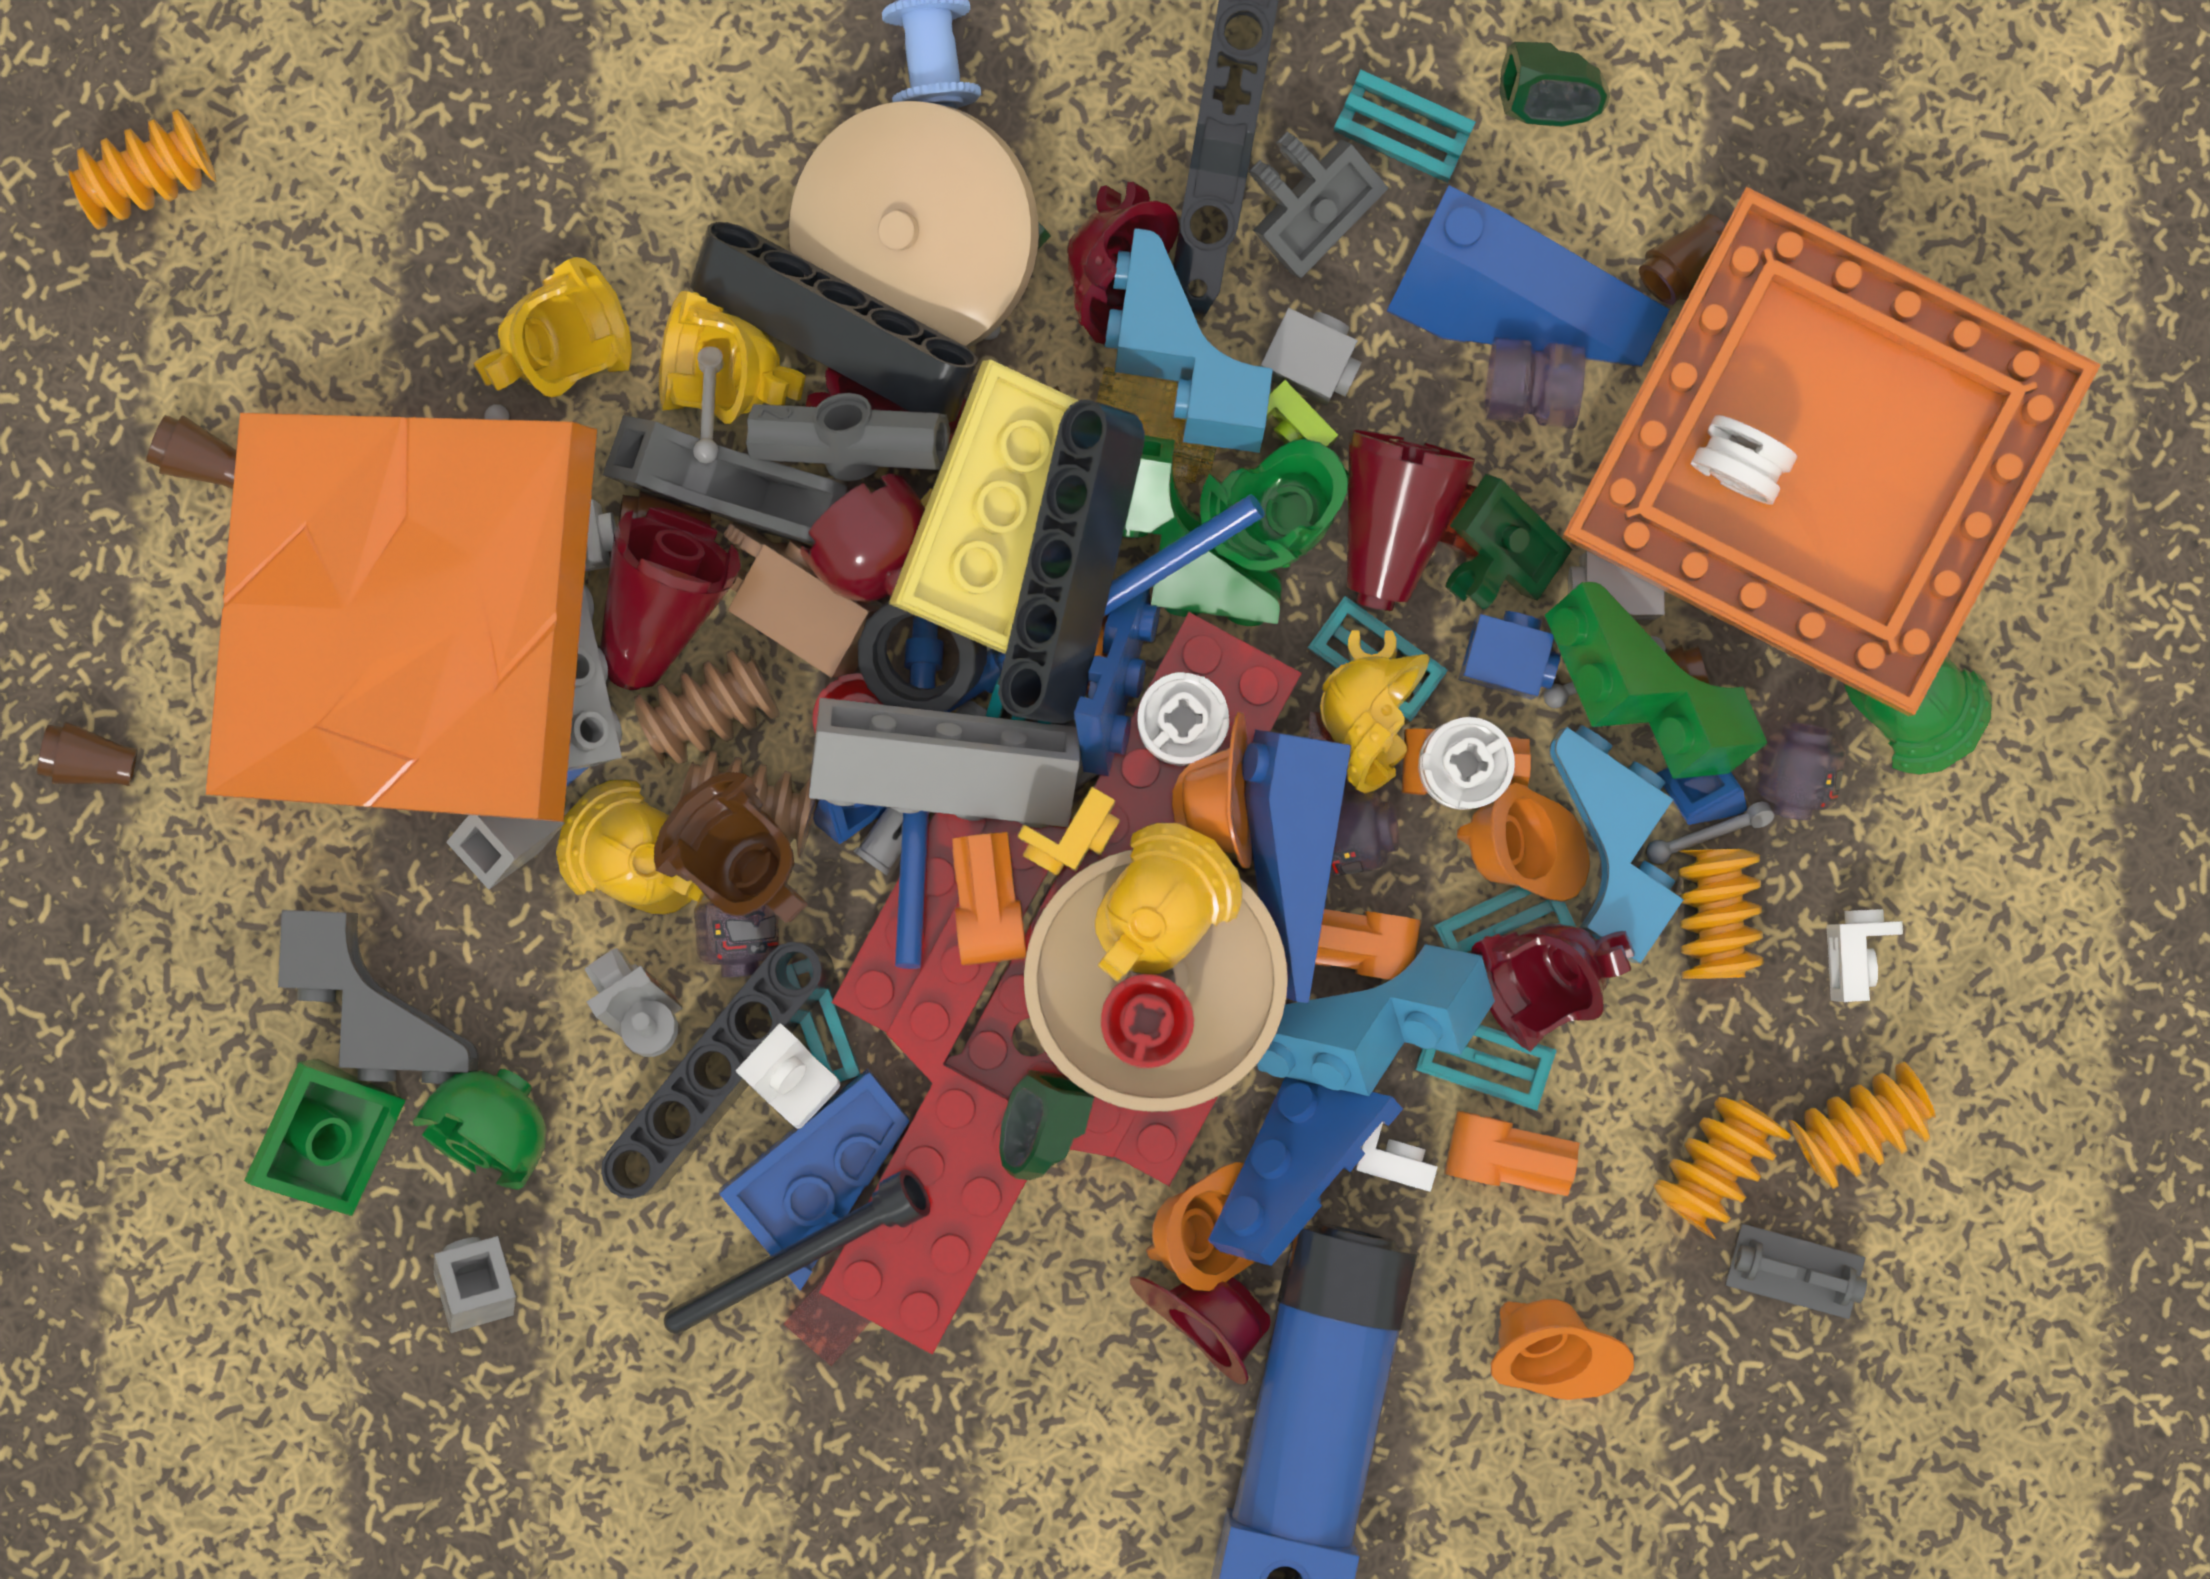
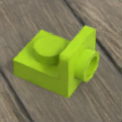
(1297, 417)

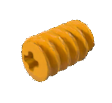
(140, 170)
(1720, 913)
(1864, 1124)
(1719, 1163)

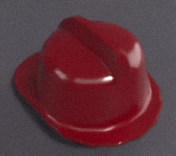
(1219, 1321)

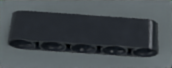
(832, 321)
(1071, 561)
(689, 1080)

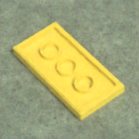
(984, 509)

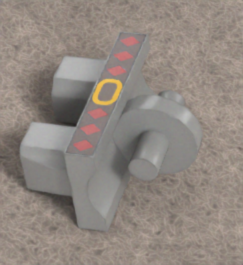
(633, 1004)

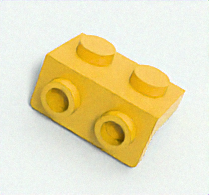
(1088, 830)

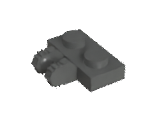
(1319, 206)

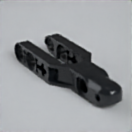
(1222, 150)

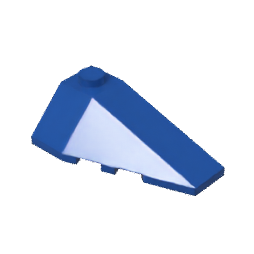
(1496, 277)
(1293, 824)

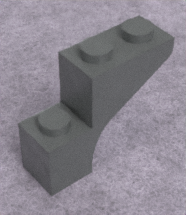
(733, 486)
(377, 1027)

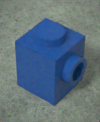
(1510, 655)

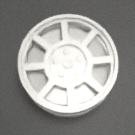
(1744, 459)
(1182, 718)
(1466, 763)

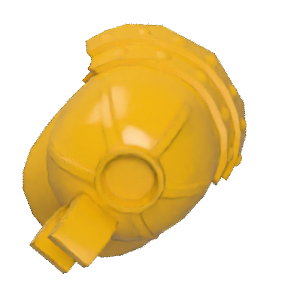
(560, 333)
(750, 361)
(1363, 709)
(611, 849)
(1165, 900)

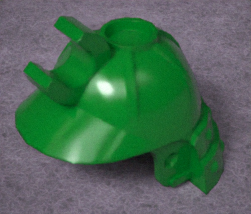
(1300, 495)
(1944, 726)

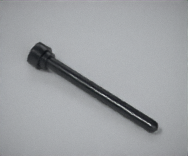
(898, 1202)

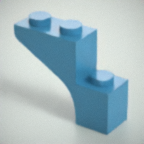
(1161, 339)
(1619, 813)
(1356, 1035)

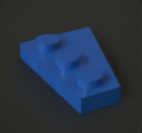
(1114, 679)
(1293, 1160)
(817, 1169)

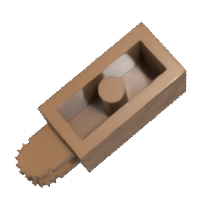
(794, 606)

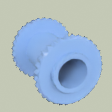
(932, 51)

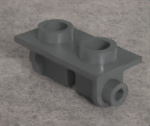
(1796, 1271)

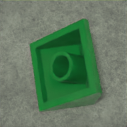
(325, 1137)

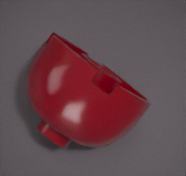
(865, 540)

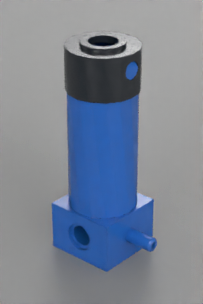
(1318, 1406)

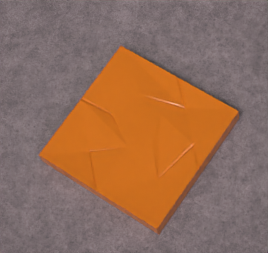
(1910, 438)
(402, 613)

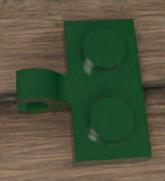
(1510, 545)

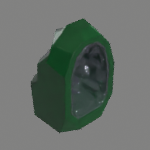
(1550, 85)
(1041, 1123)

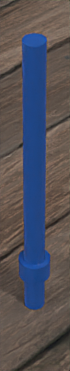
(1150, 572)
(923, 659)

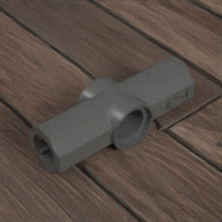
(848, 436)

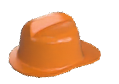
(1212, 797)
(1528, 844)
(1185, 1226)
(1555, 1353)

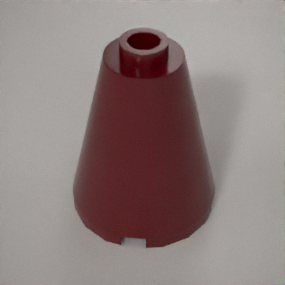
(1397, 512)
(660, 592)

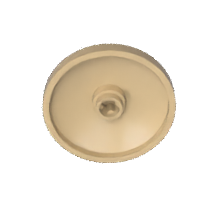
(921, 216)
(1229, 976)

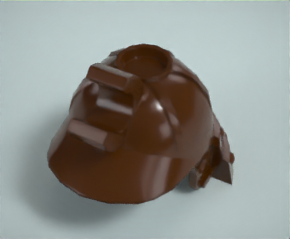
(729, 848)

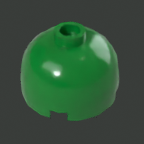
(486, 1124)

